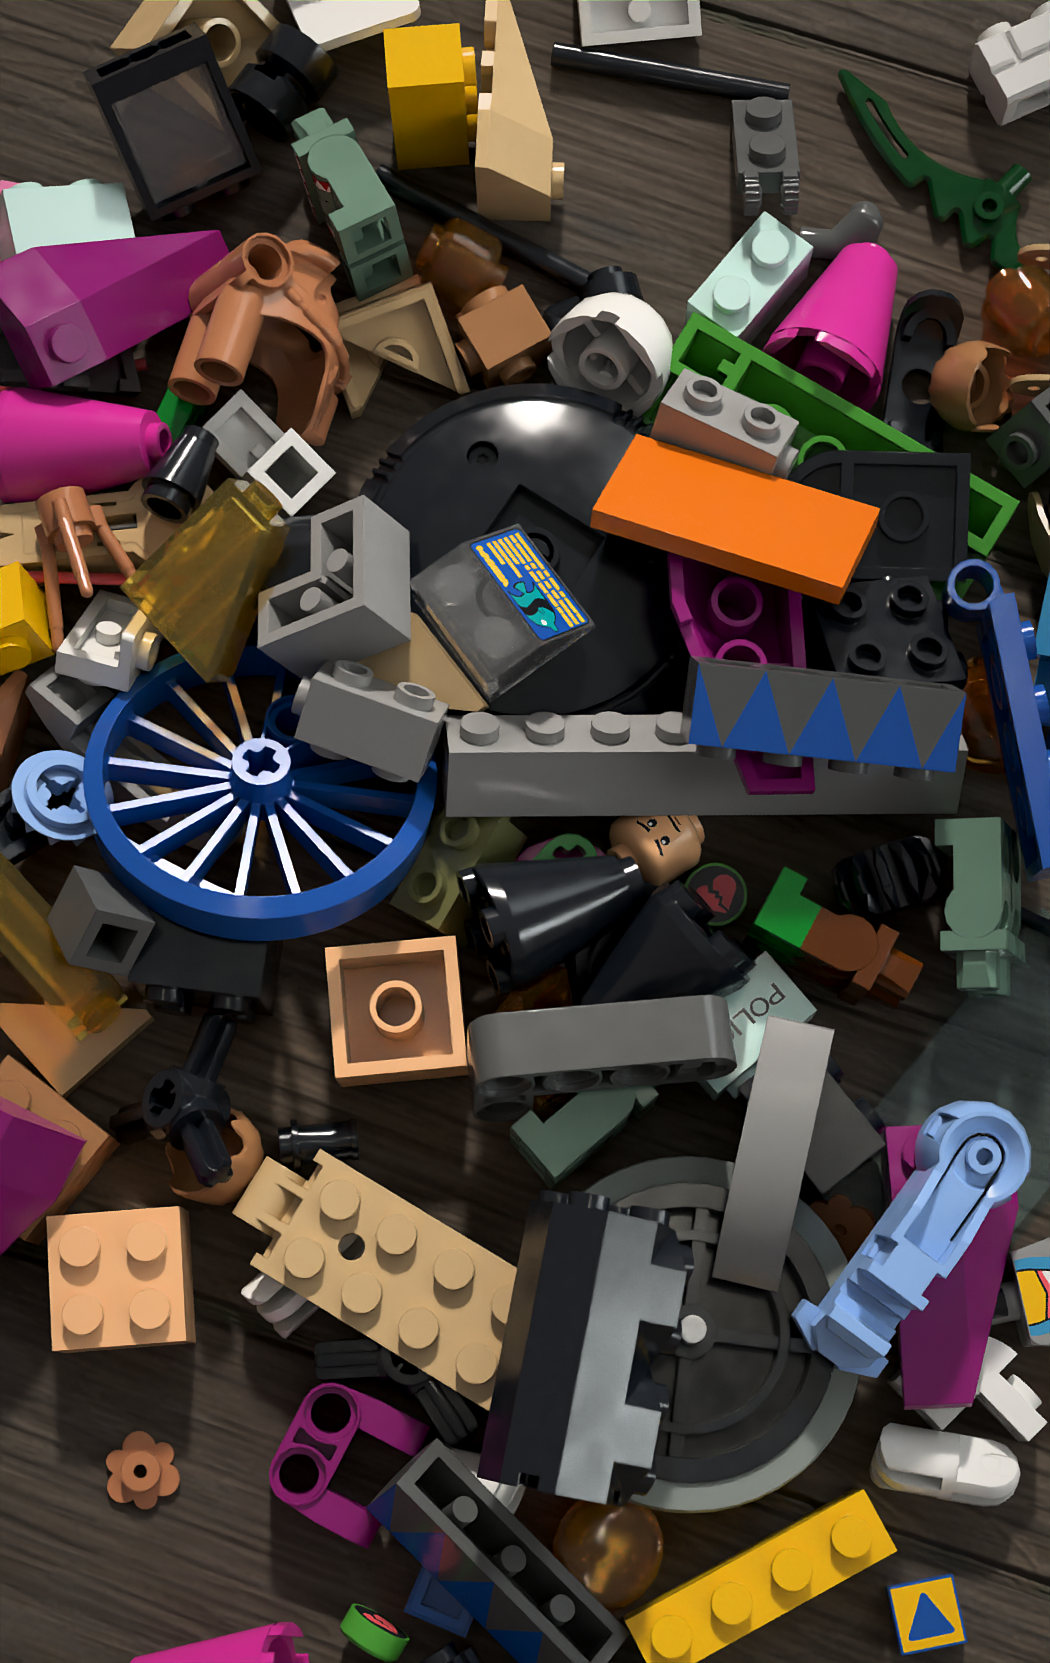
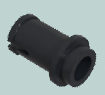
(302, 1142)

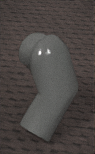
(858, 226)

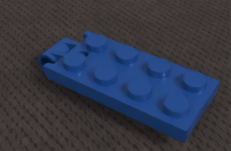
(1016, 706)

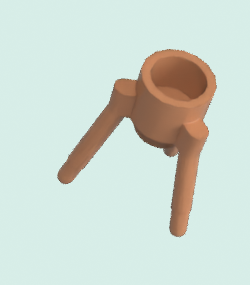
(69, 525)

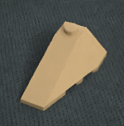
(513, 134)

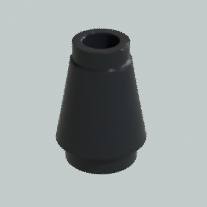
(180, 477)

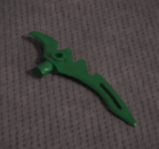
(983, 206)

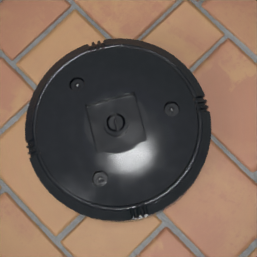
(542, 462)

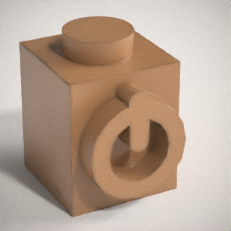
(502, 336)

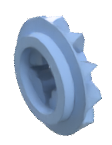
(32, 788)

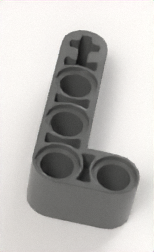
(594, 1049)

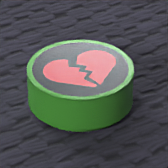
(722, 890)
(374, 1633)

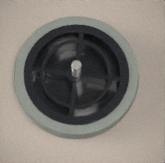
(742, 1384)

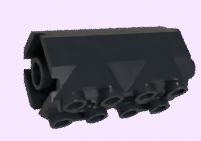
(582, 1328)

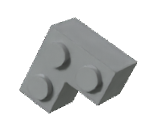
(350, 599)

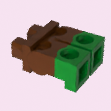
(831, 947)

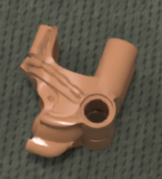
(250, 314)

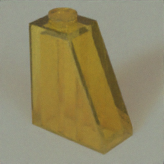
(209, 575)
(75, 995)

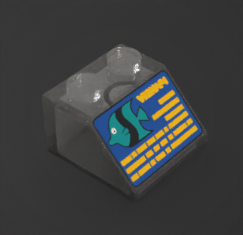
(500, 608)

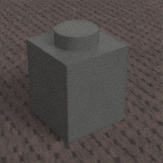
(99, 922)

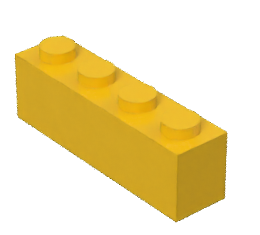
(761, 1581)

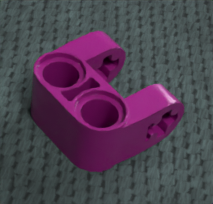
(327, 1448)

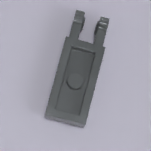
(765, 152)

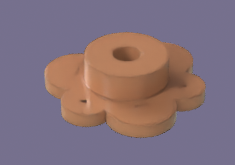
(846, 1222)
(161, 1475)

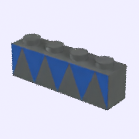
(823, 716)
(493, 1563)

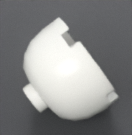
(614, 350)

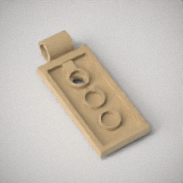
(411, 1290)

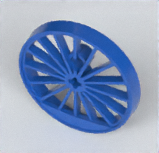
(257, 781)

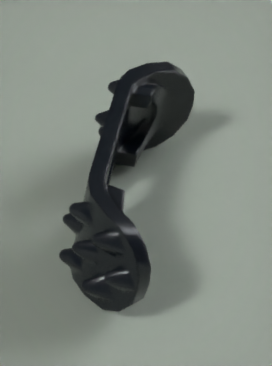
(923, 334)

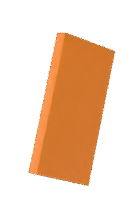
(736, 518)

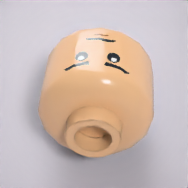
(658, 844)

